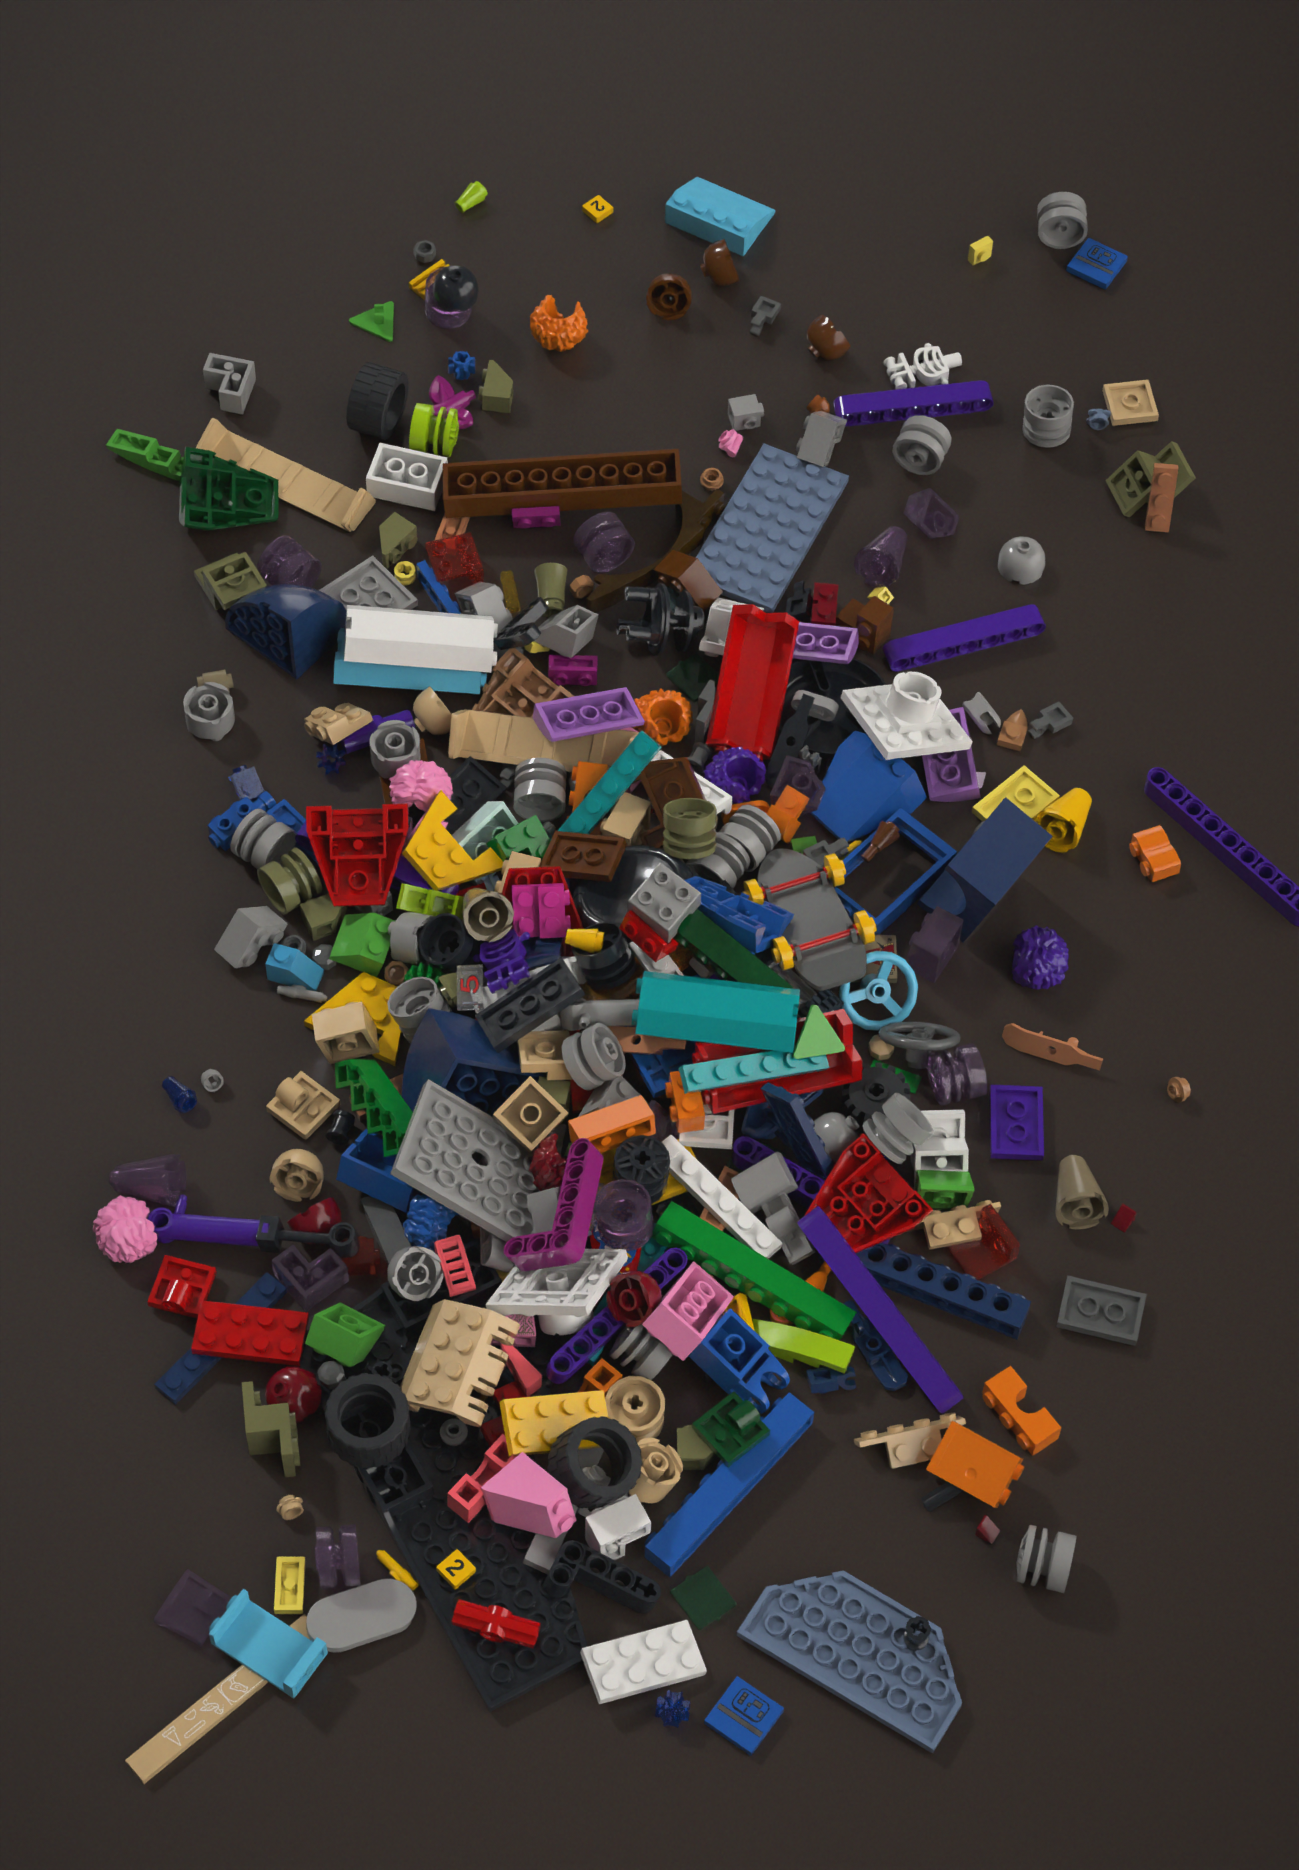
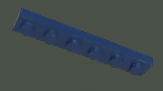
(194, 1367)

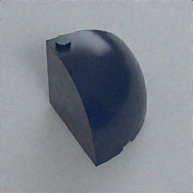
(288, 624)
(462, 1060)

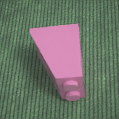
(529, 1499)

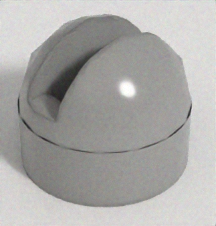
(216, 1076)

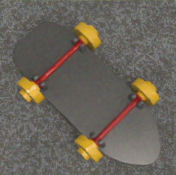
(821, 935)

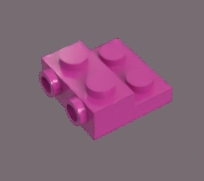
(541, 910)

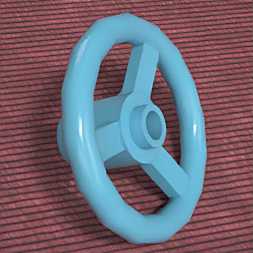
(882, 993)

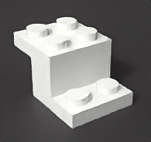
(717, 627)
(716, 1132)
(946, 1146)

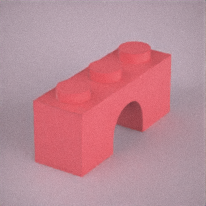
(466, 1495)

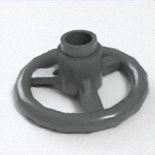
(919, 1042)

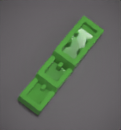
(147, 453)

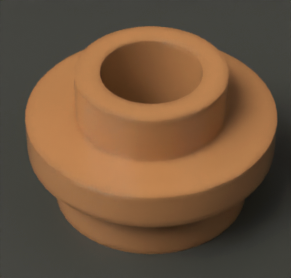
(711, 474)
(1178, 1089)

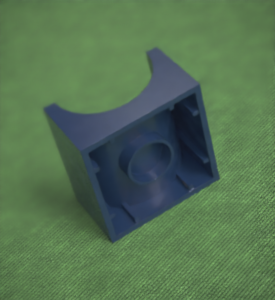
(986, 866)

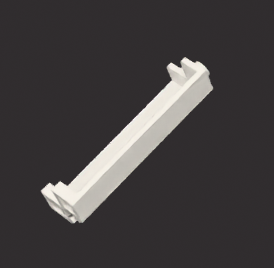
(420, 638)

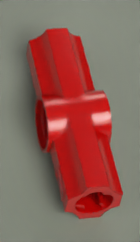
(496, 1623)

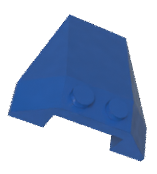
(865, 789)
(742, 919)

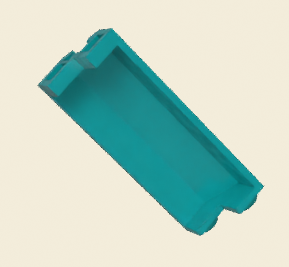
(716, 1011)

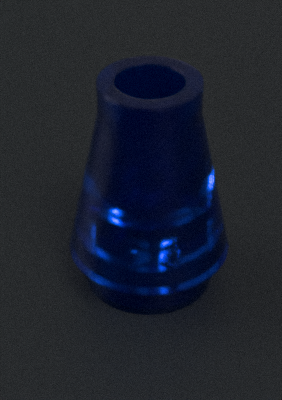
(181, 1096)

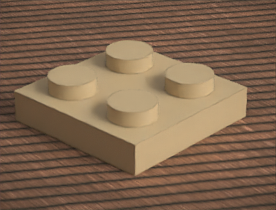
(1130, 402)

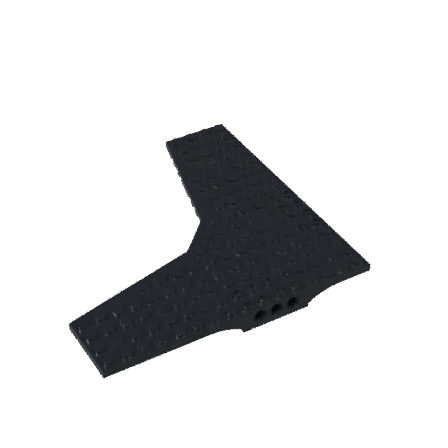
(415, 1486)

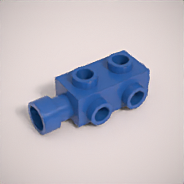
(224, 826)

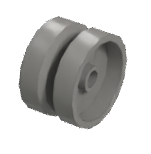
(1062, 220)
(921, 445)
(593, 1056)

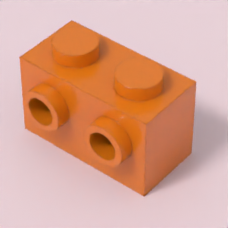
(686, 1108)

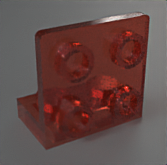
(455, 558)
(990, 1253)

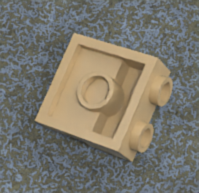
(338, 724)
(543, 1053)

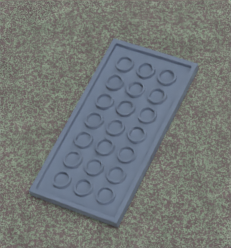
(769, 526)

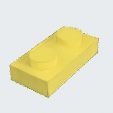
(289, 1585)

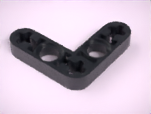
(522, 629)

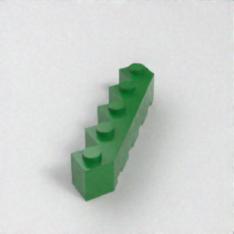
(377, 1096)

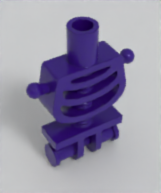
(504, 960)

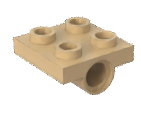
(302, 1104)

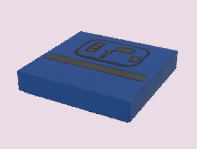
(1097, 263)
(743, 1715)

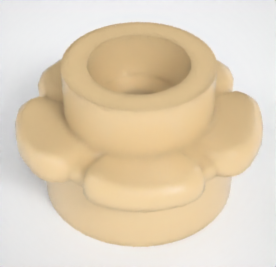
(290, 1507)

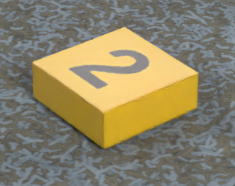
(597, 209)
(456, 1569)

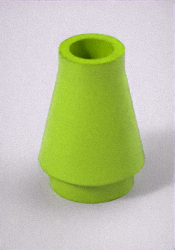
(473, 195)

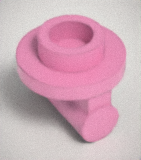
(730, 442)

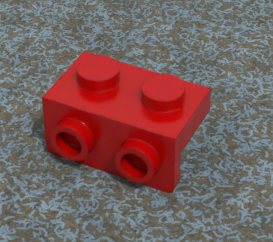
(646, 938)

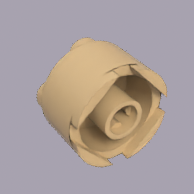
(659, 1471)

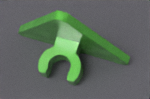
(377, 321)
(817, 1037)

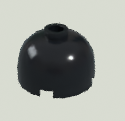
(455, 288)

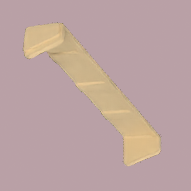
(295, 482)
(518, 738)

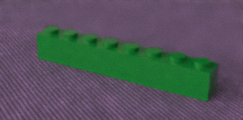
(752, 1273)

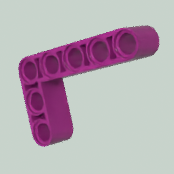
(572, 1217)

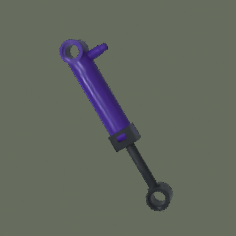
(261, 1233)

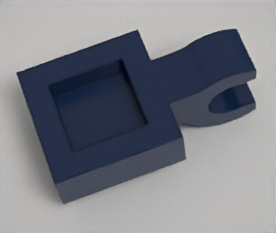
(827, 1379)

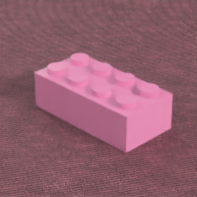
(688, 1311)

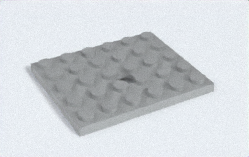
(440, 1163)

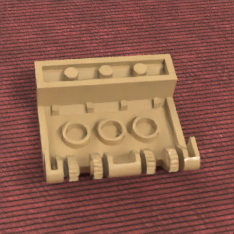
(456, 1358)

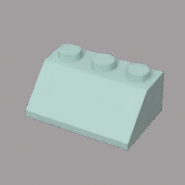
(483, 826)

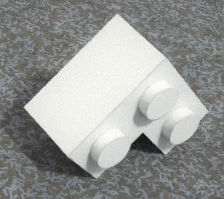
(616, 1525)

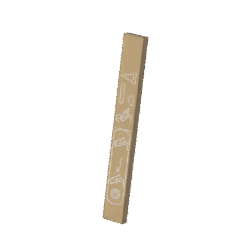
(199, 1718)

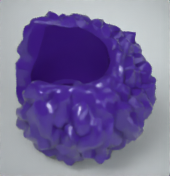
(737, 773)
(1039, 958)

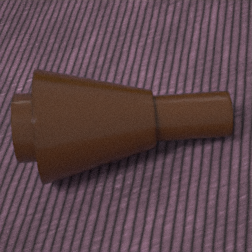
(884, 836)

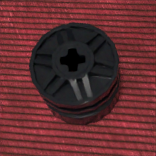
(448, 943)
(611, 965)
(656, 1162)

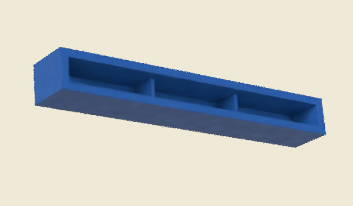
(726, 1488)

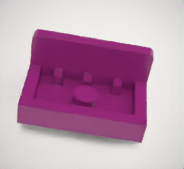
(536, 517)
(573, 671)

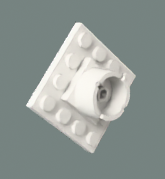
(906, 717)
(559, 1294)

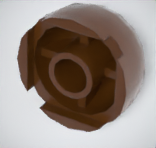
(719, 264)
(669, 296)
(826, 340)

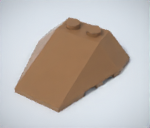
(517, 687)

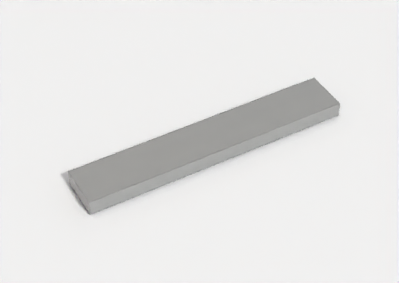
(545, 1548)

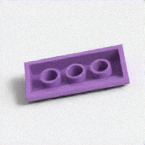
(826, 643)
(587, 714)
(952, 774)

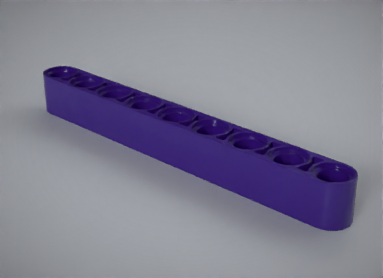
(1220, 836)
(880, 1310)

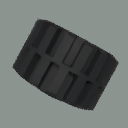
(872, 1092)

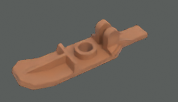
(647, 1045)
(1038, 1045)

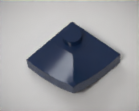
(542, 950)

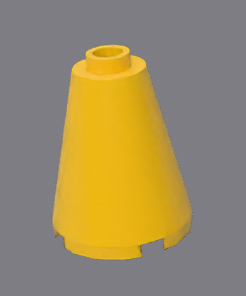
(1065, 819)

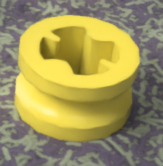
(409, 568)

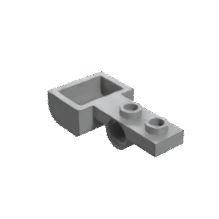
(766, 1188)

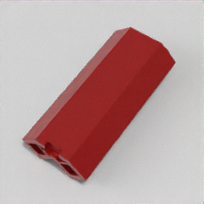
(752, 681)
(843, 1068)

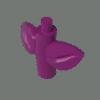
(443, 395)

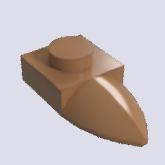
(1014, 731)

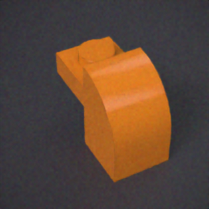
(787, 811)

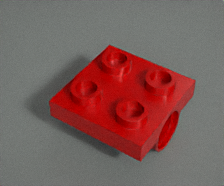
(181, 1286)

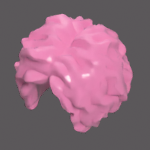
(419, 784)
(124, 1230)

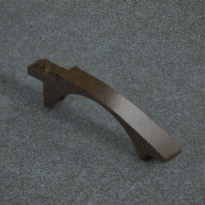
(694, 519)

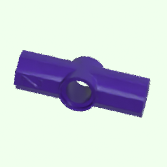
(361, 737)

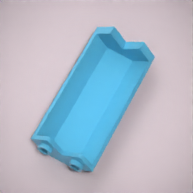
(404, 676)

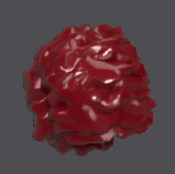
(547, 1164)

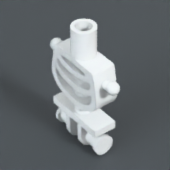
(928, 372)

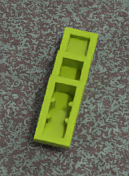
(429, 901)
(805, 1346)

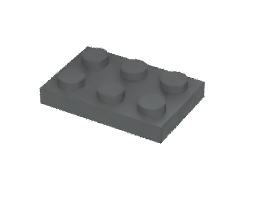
(1101, 1310)

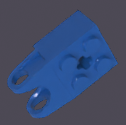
(739, 1360)

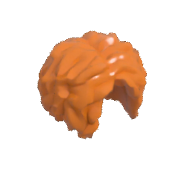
(553, 329)
(665, 716)

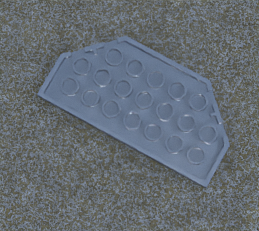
(855, 1648)

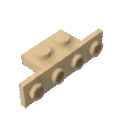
(955, 1226)
(910, 1443)

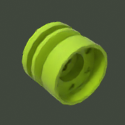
(434, 430)

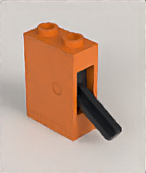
(971, 1466)

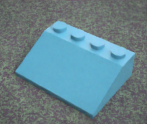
(717, 214)

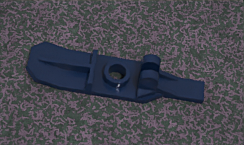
(879, 1359)

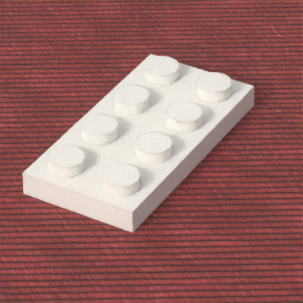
(643, 1661)

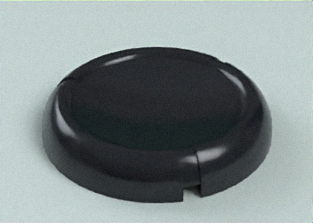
(828, 681)
(608, 900)

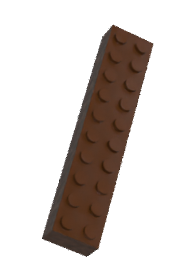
(562, 481)

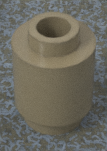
(217, 677)

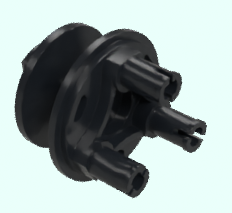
(657, 619)

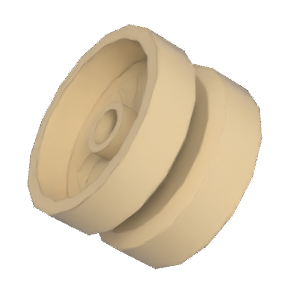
(637, 1405)

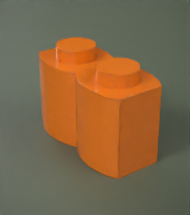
(1155, 853)

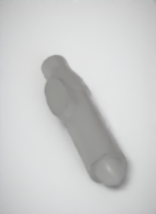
(300, 992)

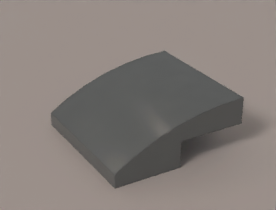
(705, 709)

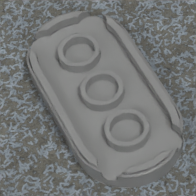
(361, 1614)

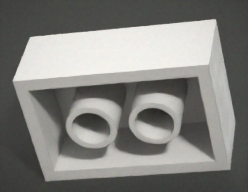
(406, 476)

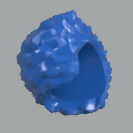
(427, 1221)

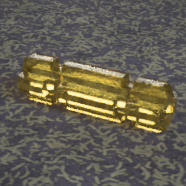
(510, 591)

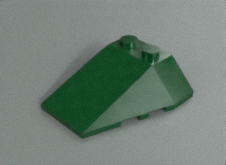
(223, 494)

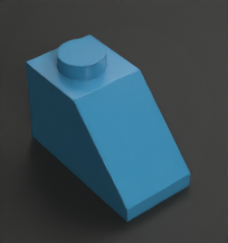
(292, 967)

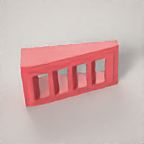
(450, 1249)
(522, 1370)

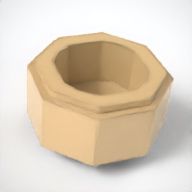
(880, 1049)

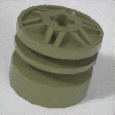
(689, 828)
(289, 881)

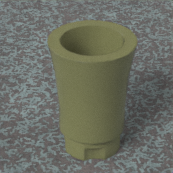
(551, 586)

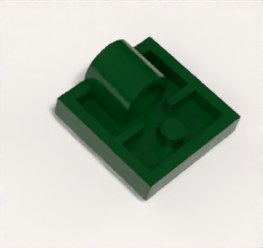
(731, 1428)

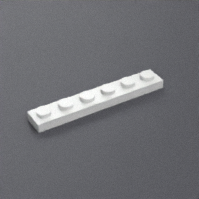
(719, 1200)

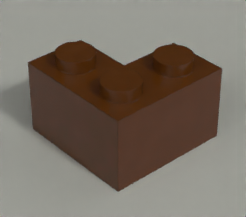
(688, 574)
(872, 621)

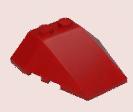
(357, 850)

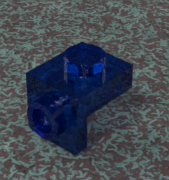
(246, 782)

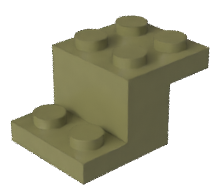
(1133, 479)
(229, 580)
(270, 1429)

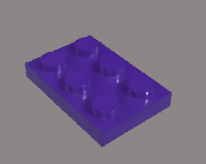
(1016, 1122)

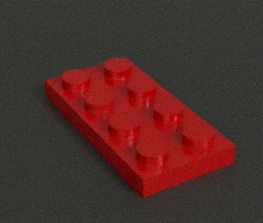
(250, 1333)

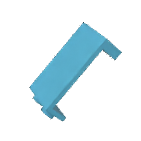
(266, 1644)

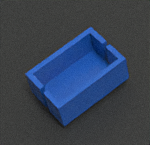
(369, 1172)

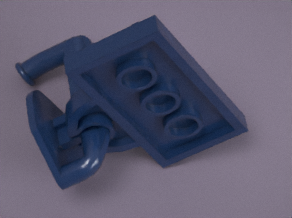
(785, 1117)

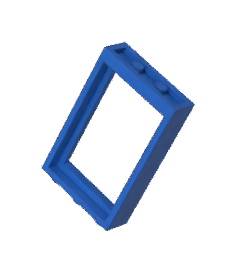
(924, 840)

